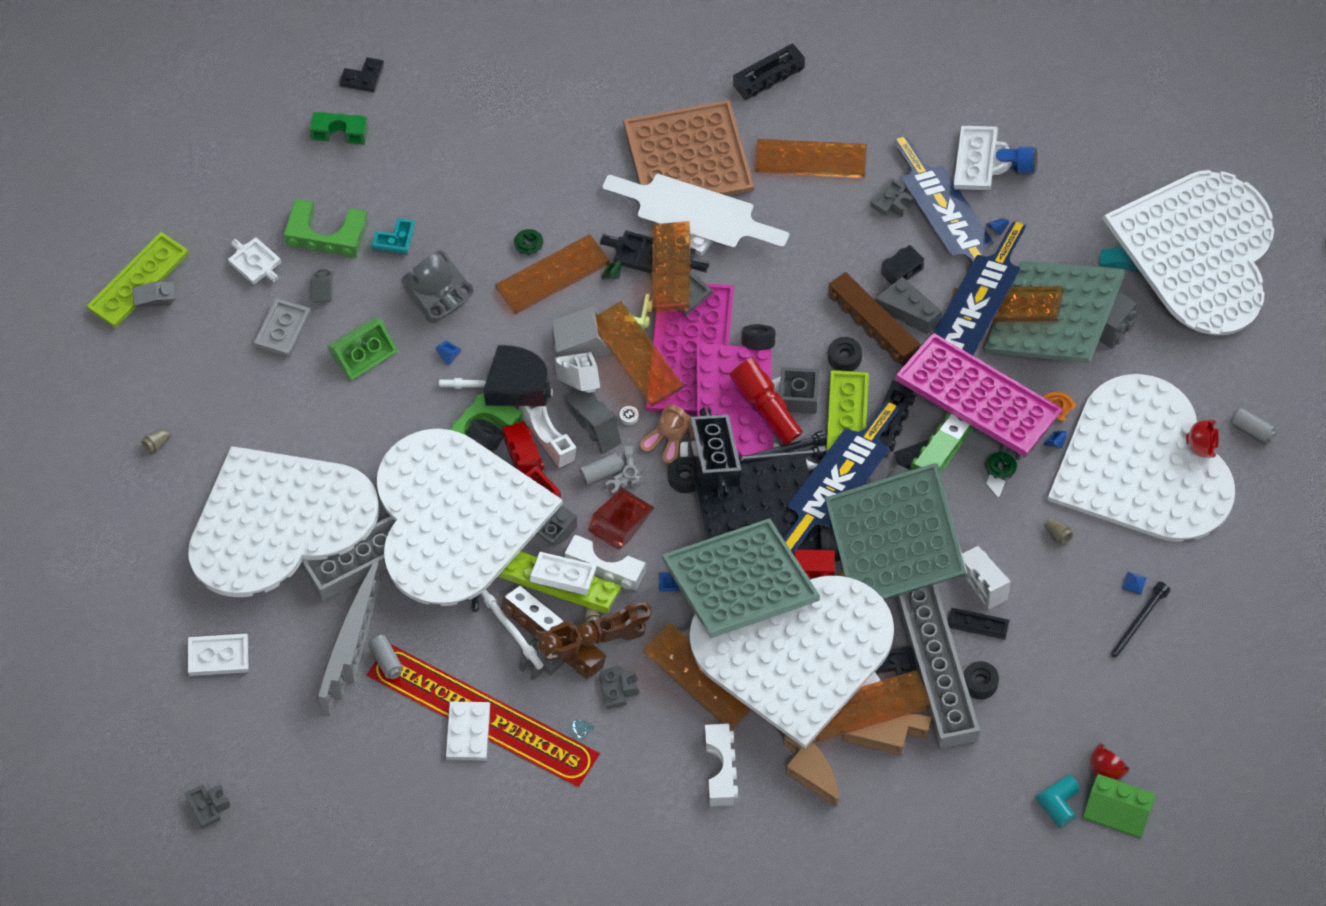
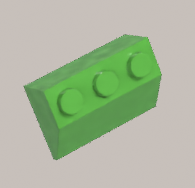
(362, 348)
(1119, 806)

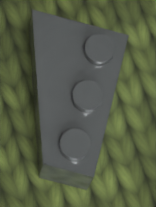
(910, 305)
(596, 418)

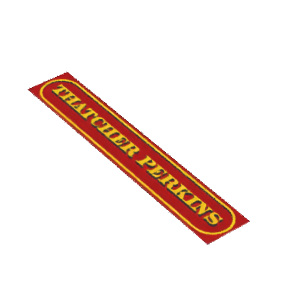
(507, 725)

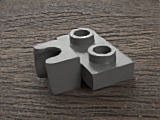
(892, 197)
(548, 666)
(617, 686)
(206, 804)

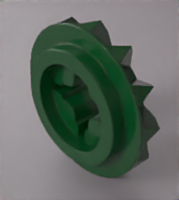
(531, 236)
(1007, 462)

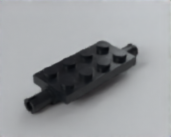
(637, 252)

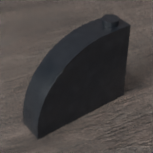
(517, 379)

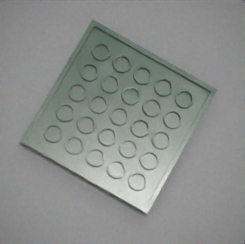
(1082, 315)
(897, 533)
(740, 578)

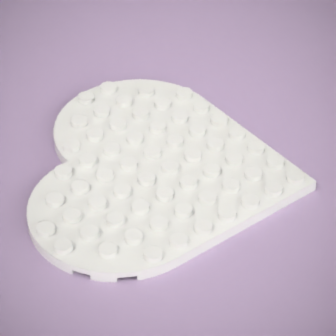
(1200, 248)
(1135, 464)
(272, 515)
(455, 515)
(804, 661)

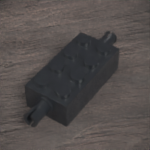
(715, 452)

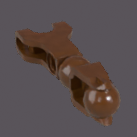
(586, 634)

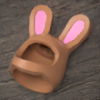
(671, 425)

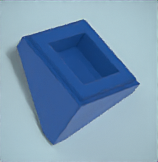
(448, 351)

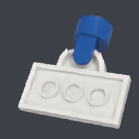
(983, 156)

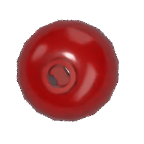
(1203, 438)
(1107, 763)

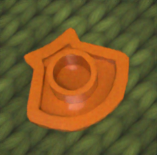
(1062, 400)

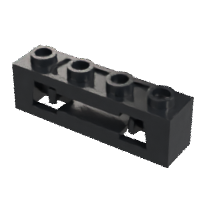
(769, 71)
(901, 397)

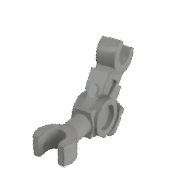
(627, 476)

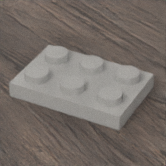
(282, 327)

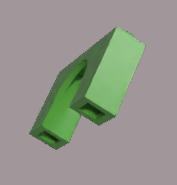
(344, 242)
(497, 415)

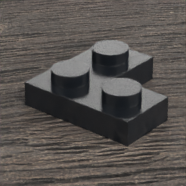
(363, 80)
(899, 661)

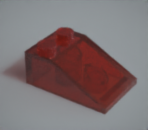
(619, 518)

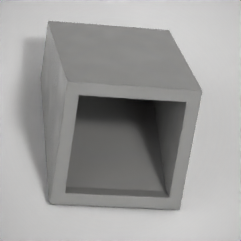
(579, 334)

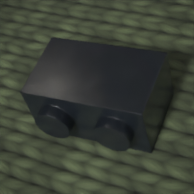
(903, 264)

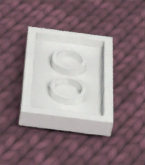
(563, 573)
(218, 654)
(468, 731)

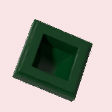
(612, 271)

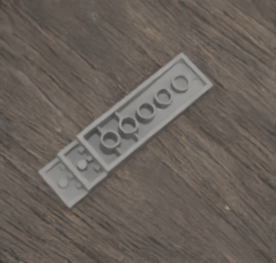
(350, 642)

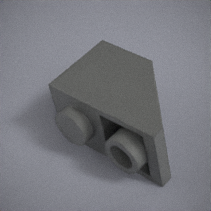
(322, 285)
(559, 526)

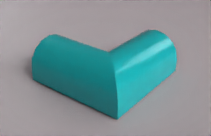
(395, 242)
(1054, 800)

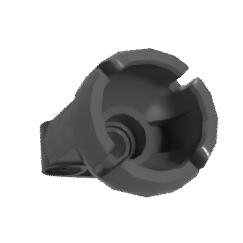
(437, 286)

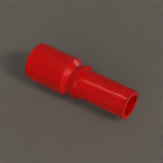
(759, 390)

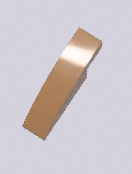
(891, 734)
(812, 770)

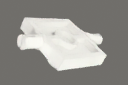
(254, 260)

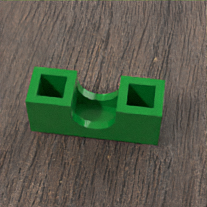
(324, 124)

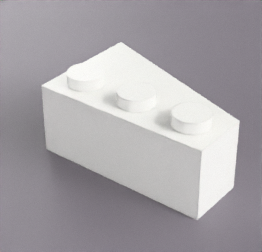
(578, 371)
(986, 578)

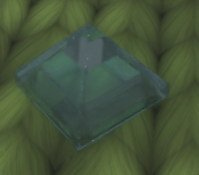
(582, 727)

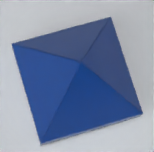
(998, 225)
(1056, 439)
(667, 582)
(1134, 583)

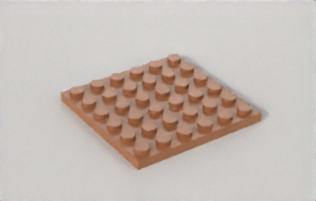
(691, 146)

